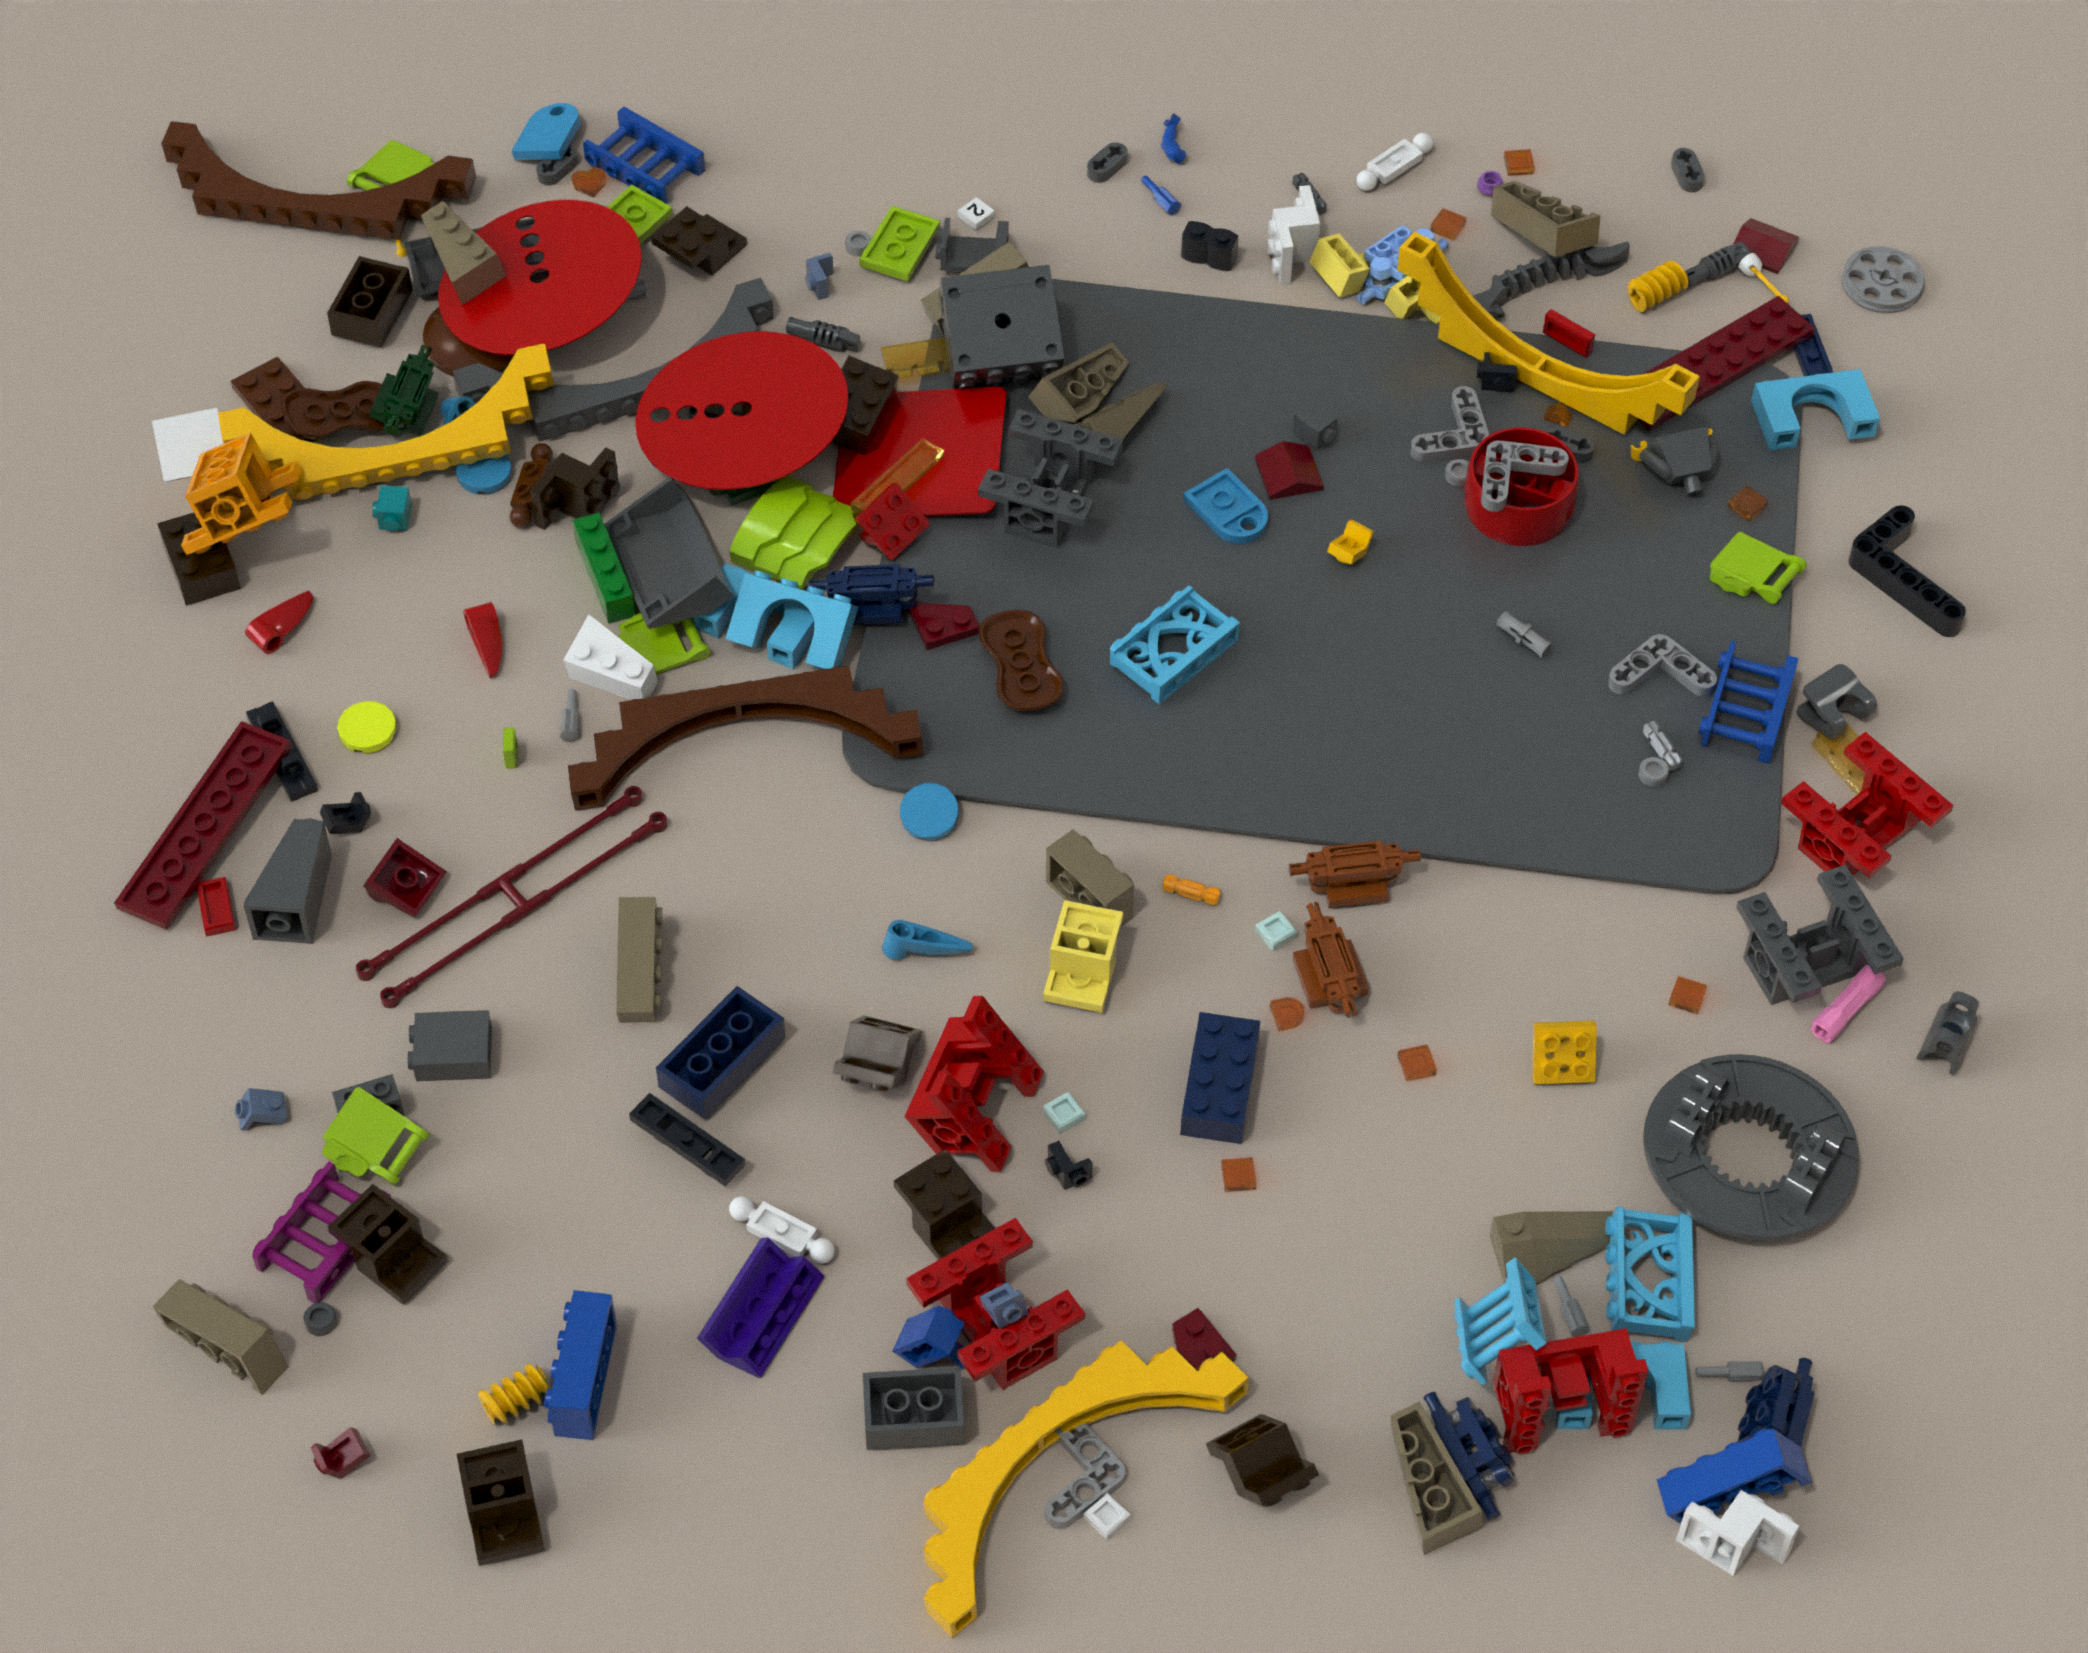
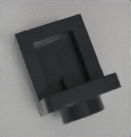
(1496, 376)
(346, 816)
(1067, 1173)

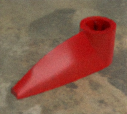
(271, 626)
(486, 635)

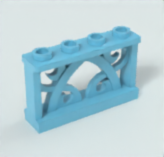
(1170, 620)
(1679, 1245)

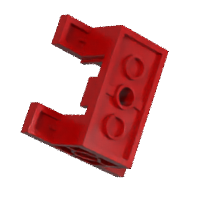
(1886, 809)
(961, 1077)
(977, 1269)
(1560, 1369)

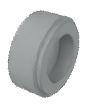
(857, 242)
(1456, 472)
(1653, 772)

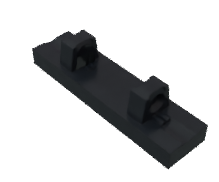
(293, 770)
(687, 1139)

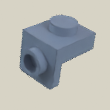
(817, 270)
(260, 1106)
(1004, 1305)

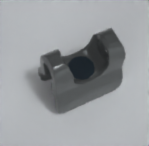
(1835, 692)
(1951, 1030)

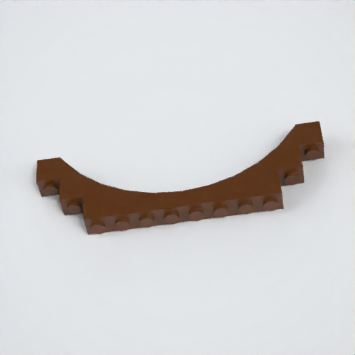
(372, 212)
(660, 720)

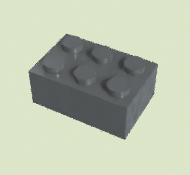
(913, 1408)

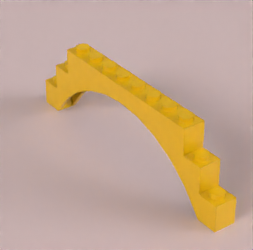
(1472, 329)
(470, 437)
(1105, 1388)

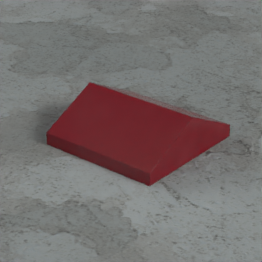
(1768, 243)
(1288, 470)

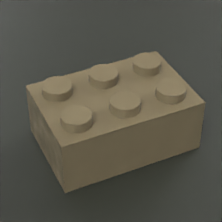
(1087, 876)

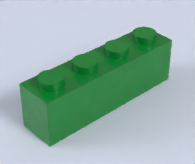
(604, 568)

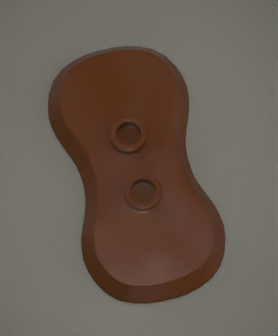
(321, 413)
(1024, 672)

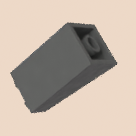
(291, 886)

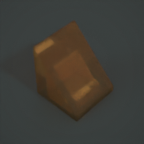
(1558, 414)

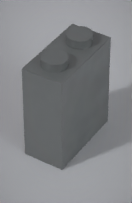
(451, 1045)

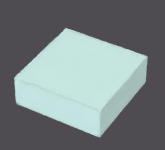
(1276, 931)
(1063, 1112)

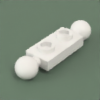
(1394, 161)
(783, 1229)

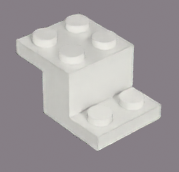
(1293, 234)
(1742, 1527)

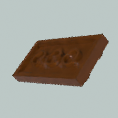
(263, 390)

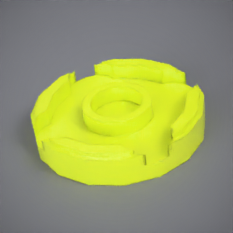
(366, 727)

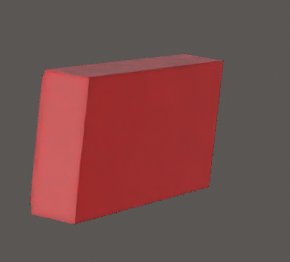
(1568, 333)
(216, 906)

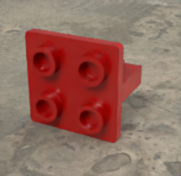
(891, 521)

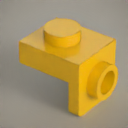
(1352, 544)

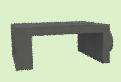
(961, 253)

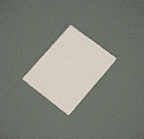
(183, 439)

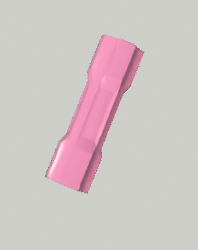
(1847, 1004)

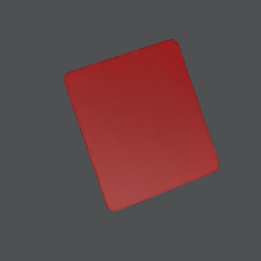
(960, 422)

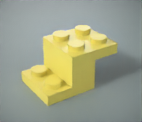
(1083, 956)

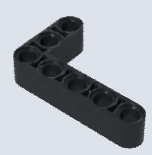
(1875, 561)

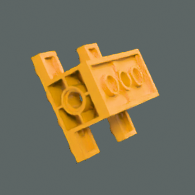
(235, 479)

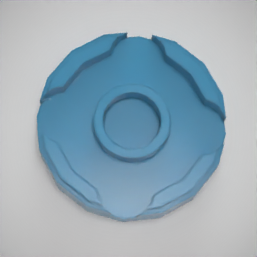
(484, 475)
(929, 811)

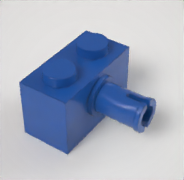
(930, 1337)

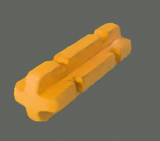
(1191, 889)

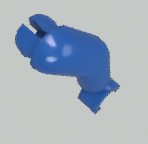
(1169, 143)

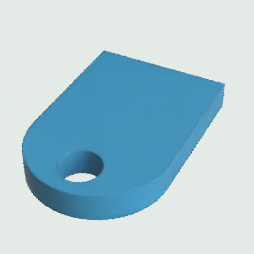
(548, 133)
(1227, 506)

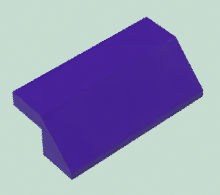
(760, 1308)

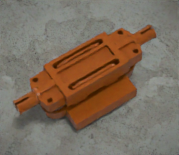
(1354, 871)
(1329, 965)

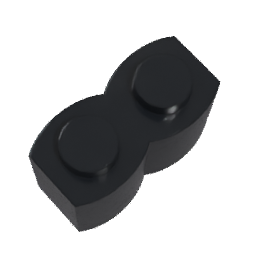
(1209, 246)

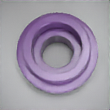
(1488, 181)

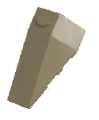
(1080, 386)

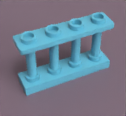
(1524, 1319)

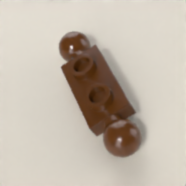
(530, 473)

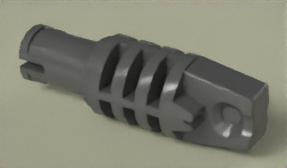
(1717, 263)
(824, 334)

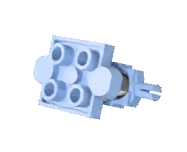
(1384, 262)

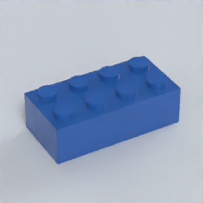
(581, 1365)

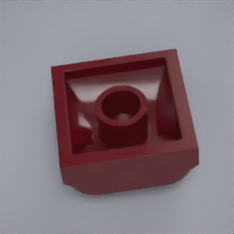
(404, 878)

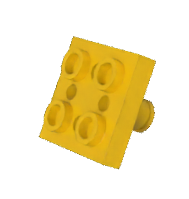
(1565, 1044)

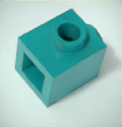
(392, 508)

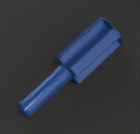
(1162, 196)

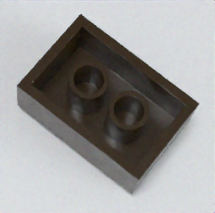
(370, 301)
(869, 399)
(200, 574)

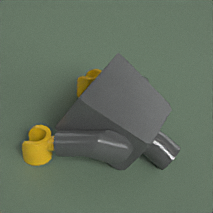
(1681, 457)

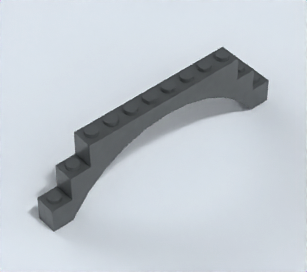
(572, 408)

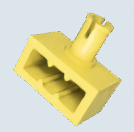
(1340, 265)
(1403, 300)

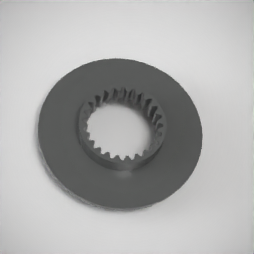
(1772, 1094)

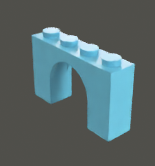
(1842, 391)
(760, 597)
(788, 640)
(1665, 1383)

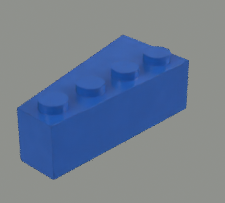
(1751, 1466)

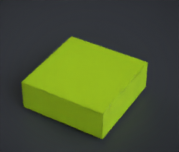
(510, 748)

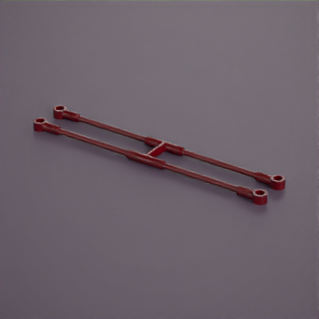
(504, 884)

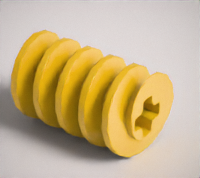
(1656, 285)
(514, 1393)

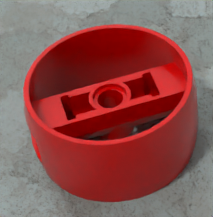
(1550, 494)

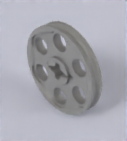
(1884, 289)

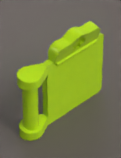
(389, 166)
(1749, 564)
(662, 644)
(365, 1134)

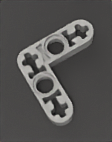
(1462, 436)
(1512, 462)
(1665, 660)
(1094, 1468)

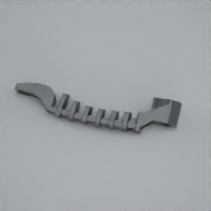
(1592, 260)

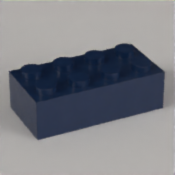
(720, 1052)
(1220, 1078)

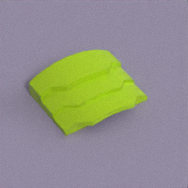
(792, 532)

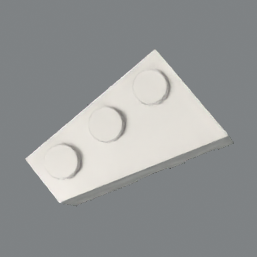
(609, 663)

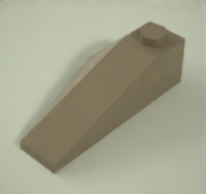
(1121, 416)
(1548, 1239)

